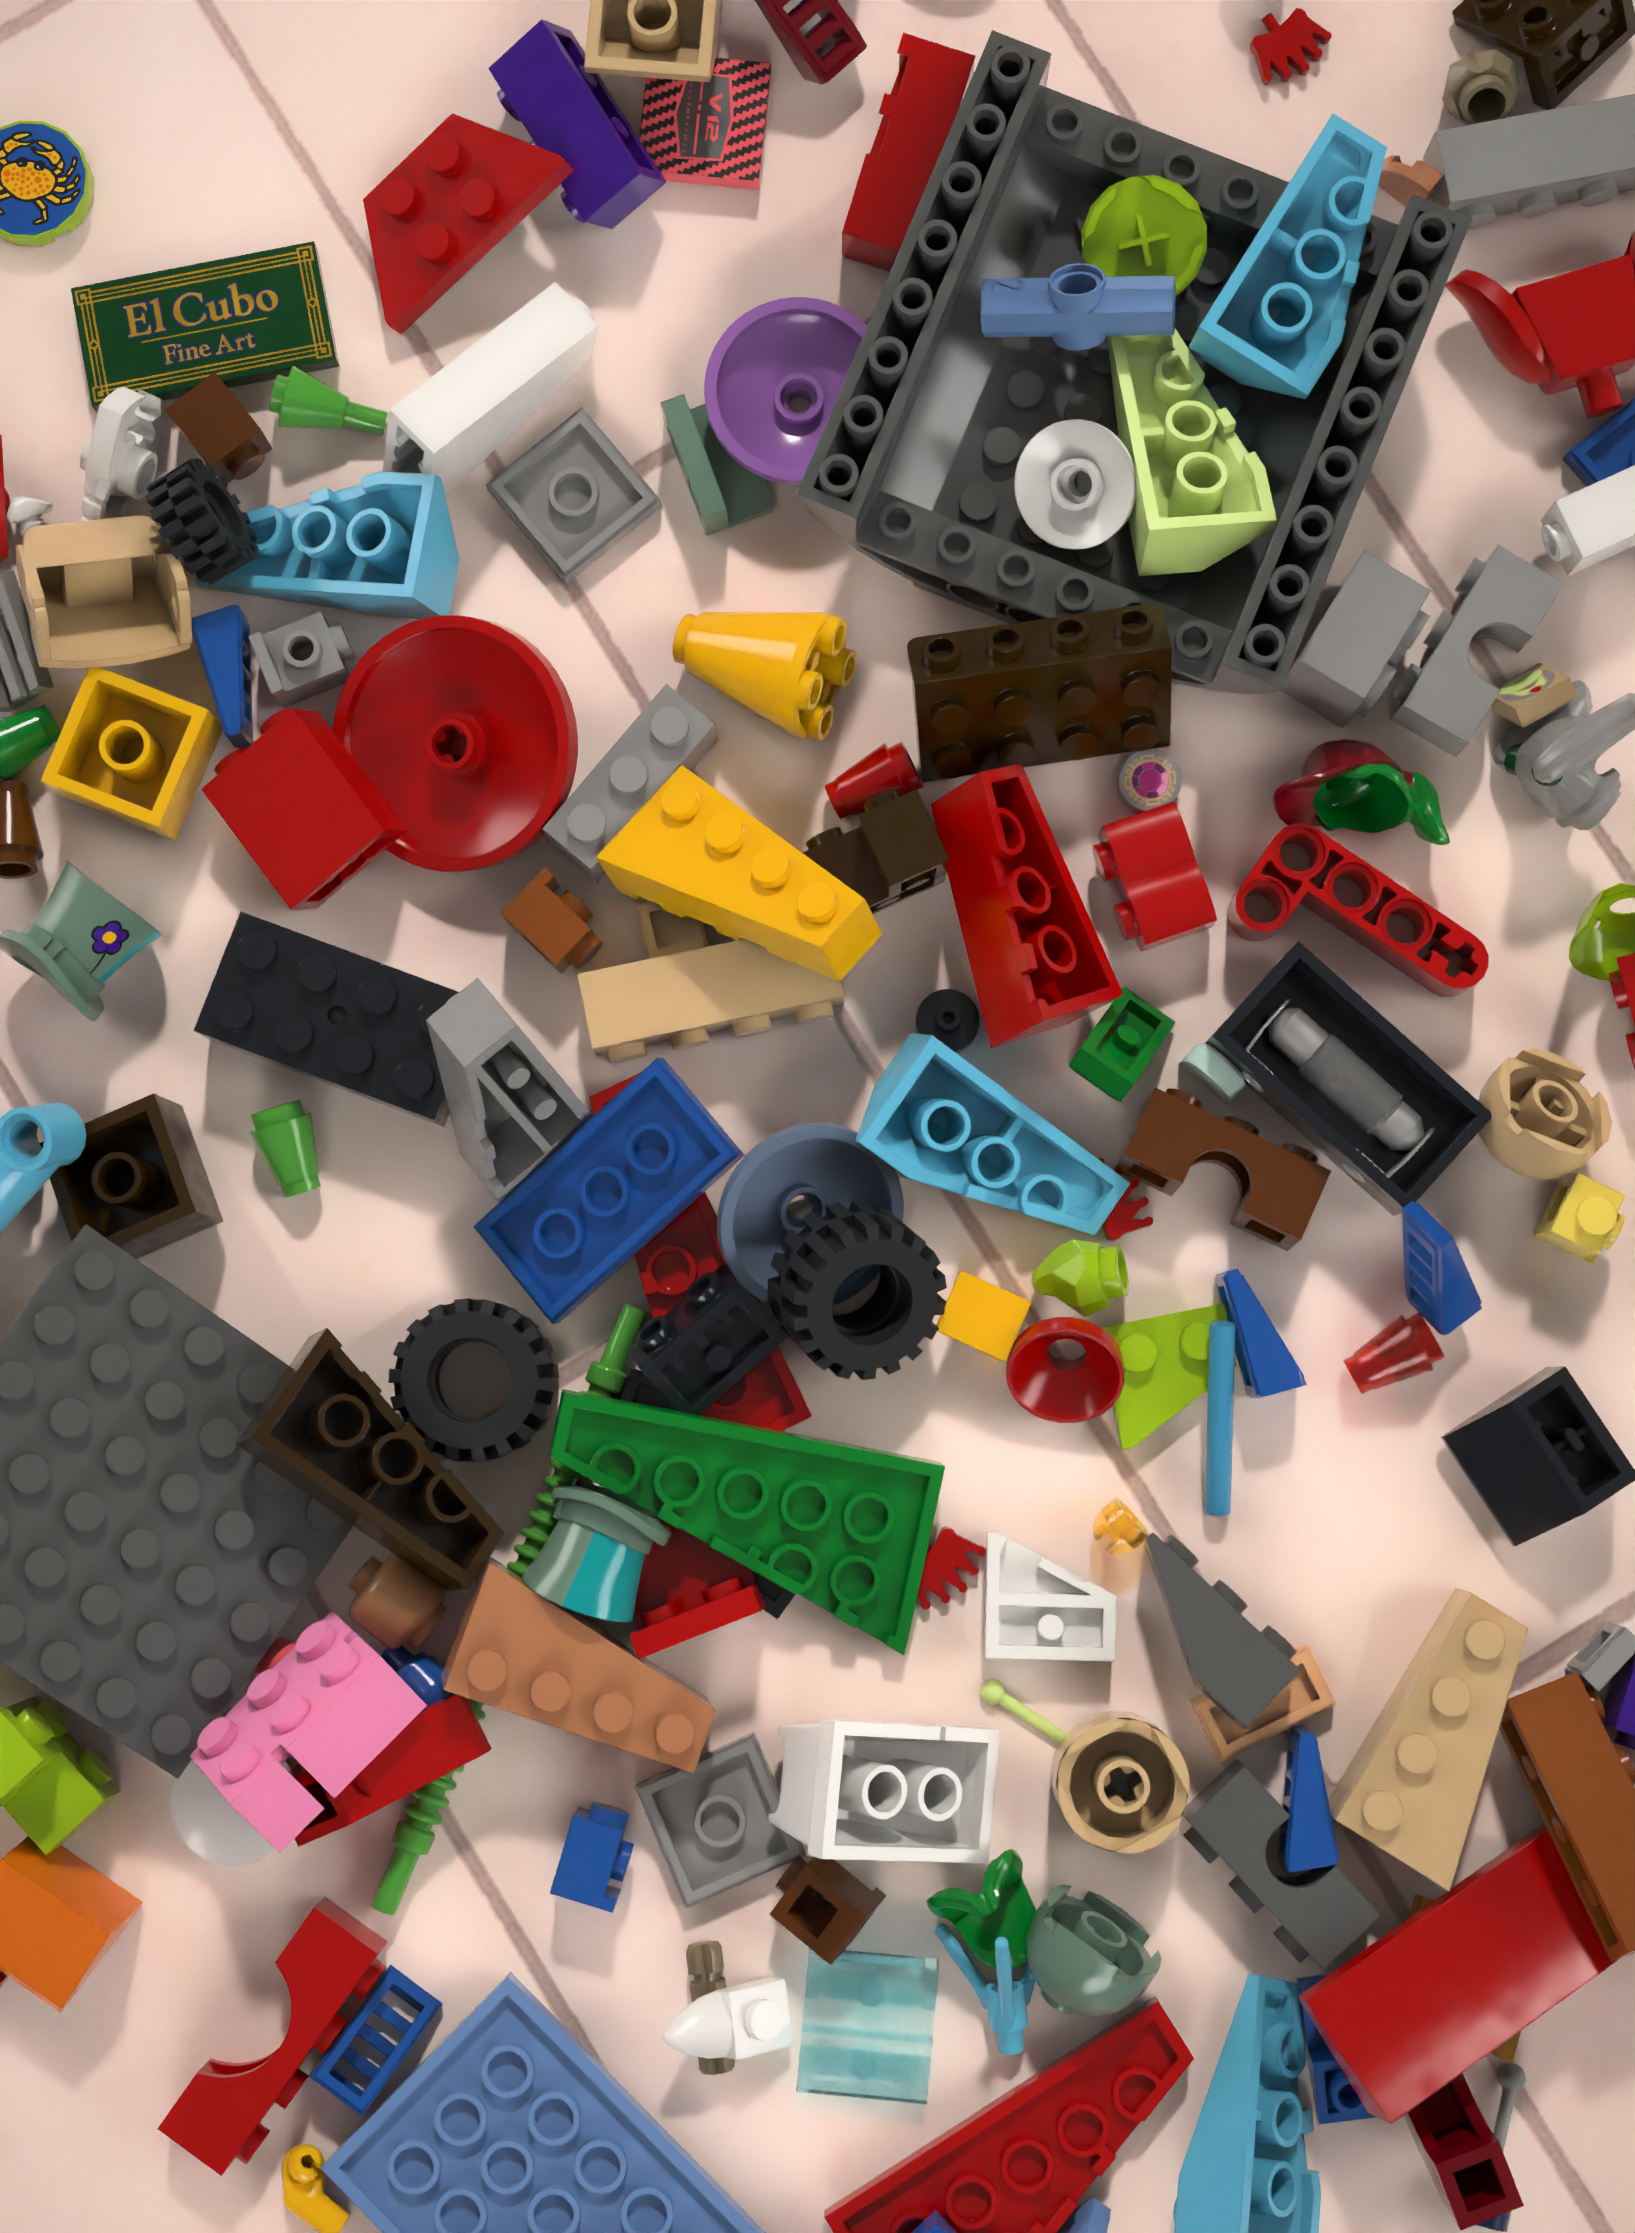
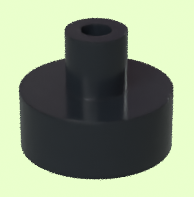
(950, 1003)

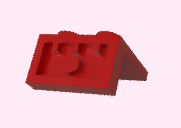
(689, 1592)

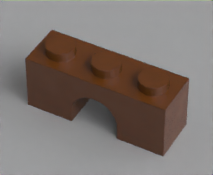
(1274, 1182)

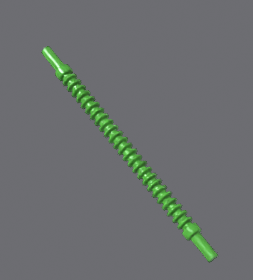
(414, 1835)

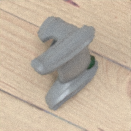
(1559, 757)

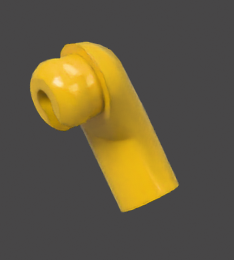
(305, 2190)

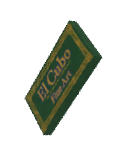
(225, 316)

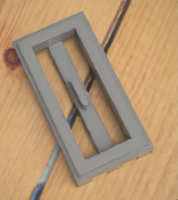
(17, 641)

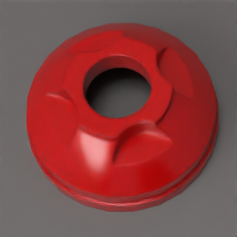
(1061, 1388)

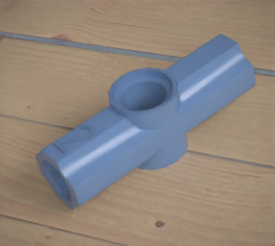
(1078, 306)

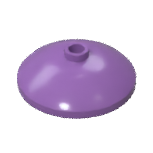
(766, 361)

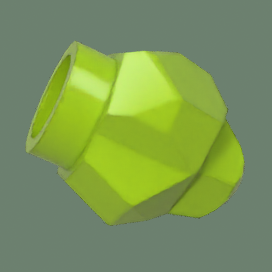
(1083, 1275)

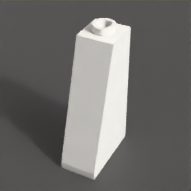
(490, 389)

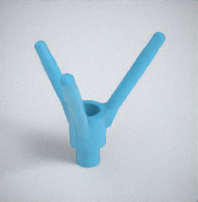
(1002, 1998)

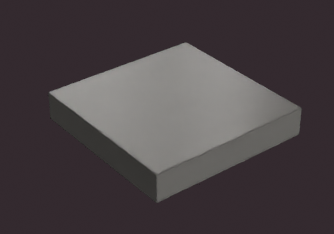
(574, 495)
(717, 1820)

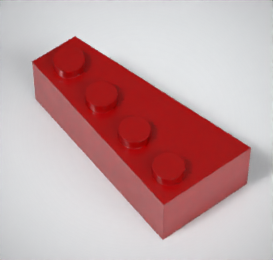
(1019, 909)

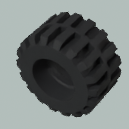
(891, 1319)
(419, 1369)

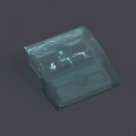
(868, 2026)

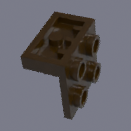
(1556, 38)

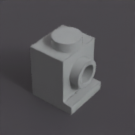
(299, 680)

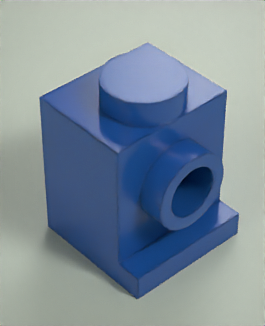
(593, 1856)

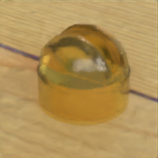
(1121, 1525)

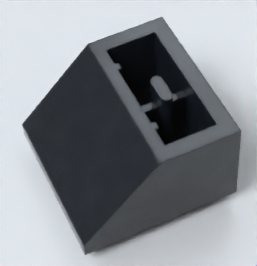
(1539, 1455)

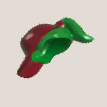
(1360, 790)

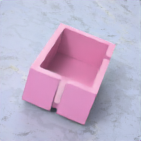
(323, 1704)

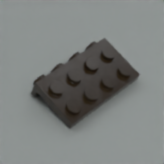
(1041, 691)

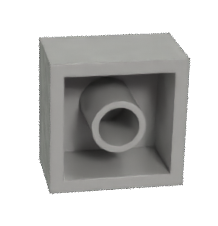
(1364, 627)

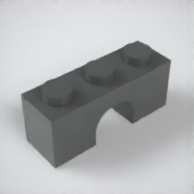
(1317, 1910)

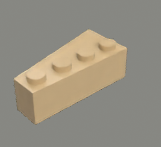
(1433, 1740)

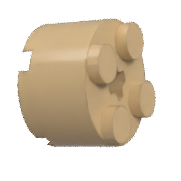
(1157, 1791)

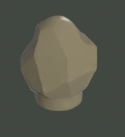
(1481, 87)

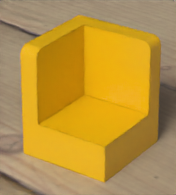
(983, 1316)

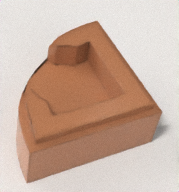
(1403, 180)

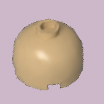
(1542, 1116)

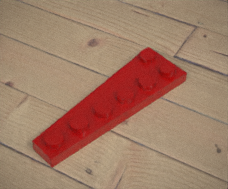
(667, 1268)

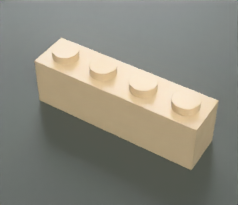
(699, 993)

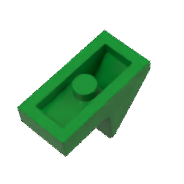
(1121, 1045)

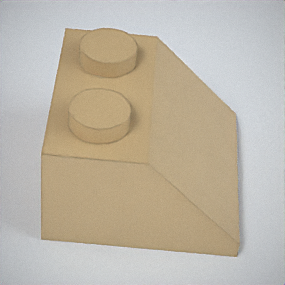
(653, 38)

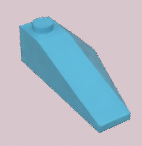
(1295, 282)
(357, 549)
(968, 1135)
(1249, 2144)

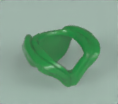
(997, 1911)

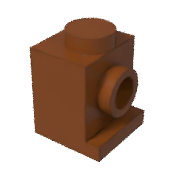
(553, 923)

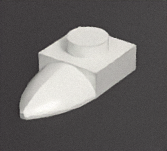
(734, 2022)

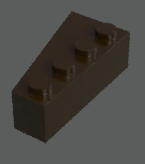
(359, 1459)

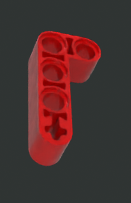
(1363, 923)

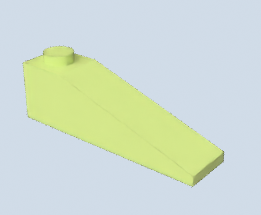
(1193, 475)

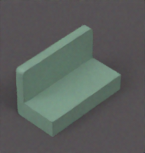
(719, 486)

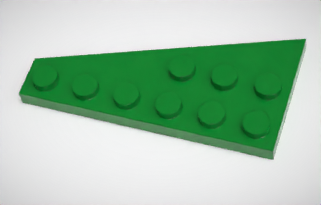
(795, 1508)

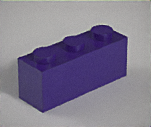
(580, 121)

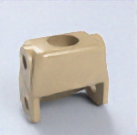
(103, 593)

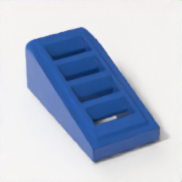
(226, 660)
(1435, 1272)
(1259, 1349)
(1308, 1834)
(341, 2087)

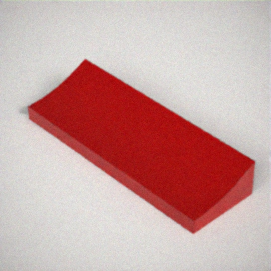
(1457, 1978)

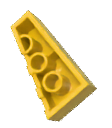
(729, 870)

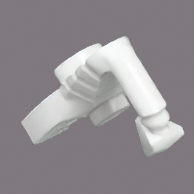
(115, 460)

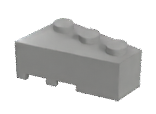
(499, 1090)

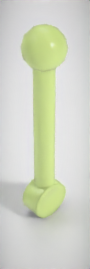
(995, 1692)

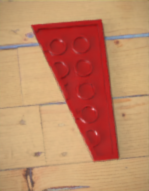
(1033, 2148)

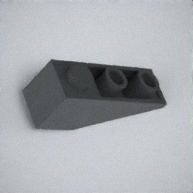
(1223, 1650)

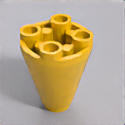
(771, 663)

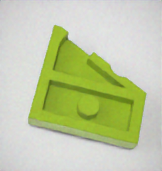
(1162, 1368)

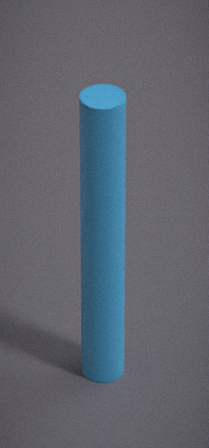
(1220, 1418)

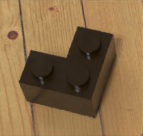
(889, 852)

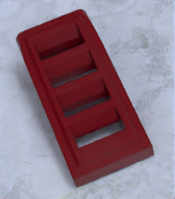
(834, 22)

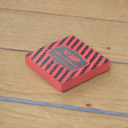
(709, 128)

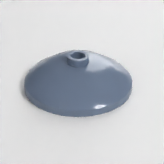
(808, 1161)

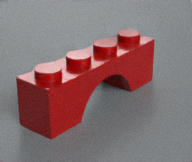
(227, 2101)

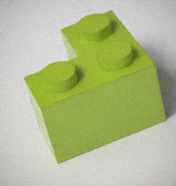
(47, 1776)

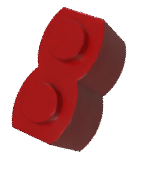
(1155, 877)

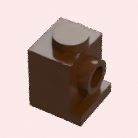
(819, 1923)

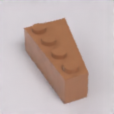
(570, 1674)

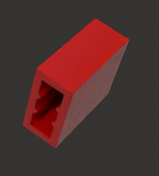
(302, 807)

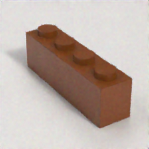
(1582, 1796)

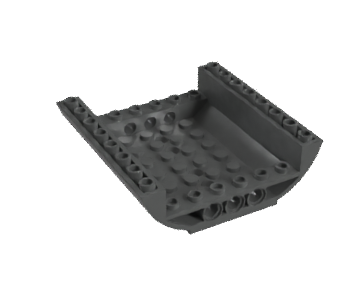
(938, 414)

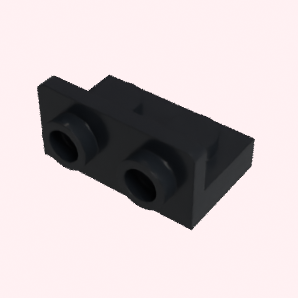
(705, 1342)

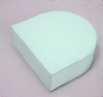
(1214, 1071)

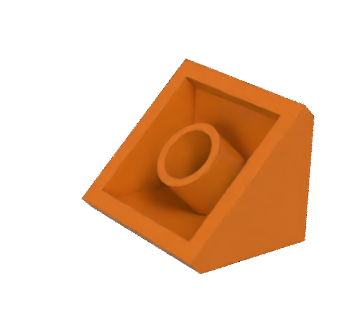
(57, 1920)

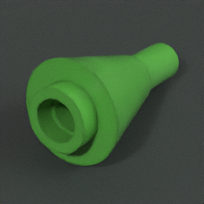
(313, 404)

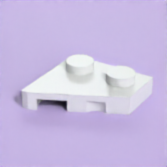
(1043, 1608)

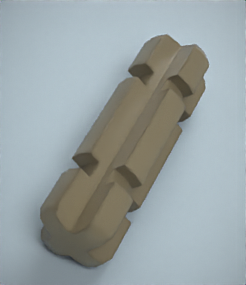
(705, 1963)

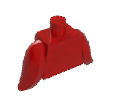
(1561, 328)

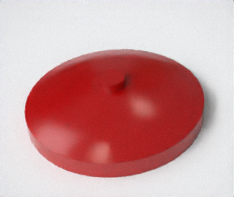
(461, 739)

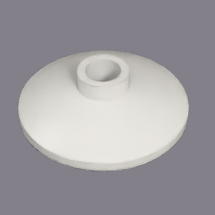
(1048, 490)

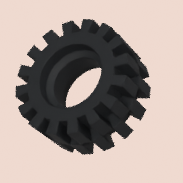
(202, 521)

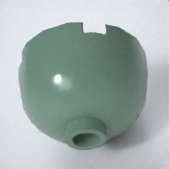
(1088, 1954)

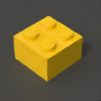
(132, 752)

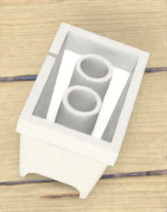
(888, 1790)

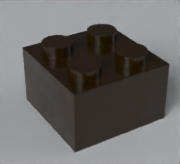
(138, 1179)

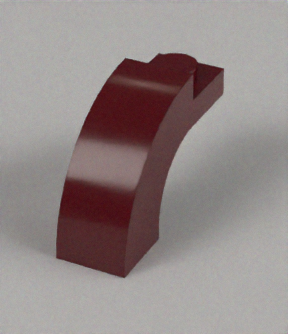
(1463, 2155)

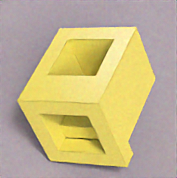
(1581, 1217)

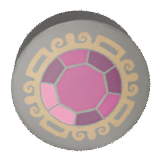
(1148, 780)

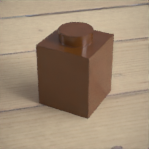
(220, 429)

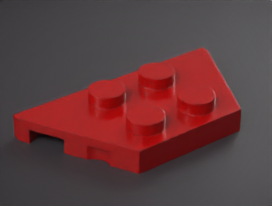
(450, 209)

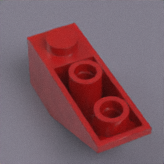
(429, 1747)

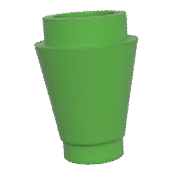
(288, 1146)

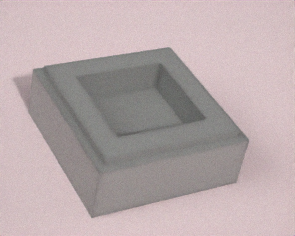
(1603, 1655)

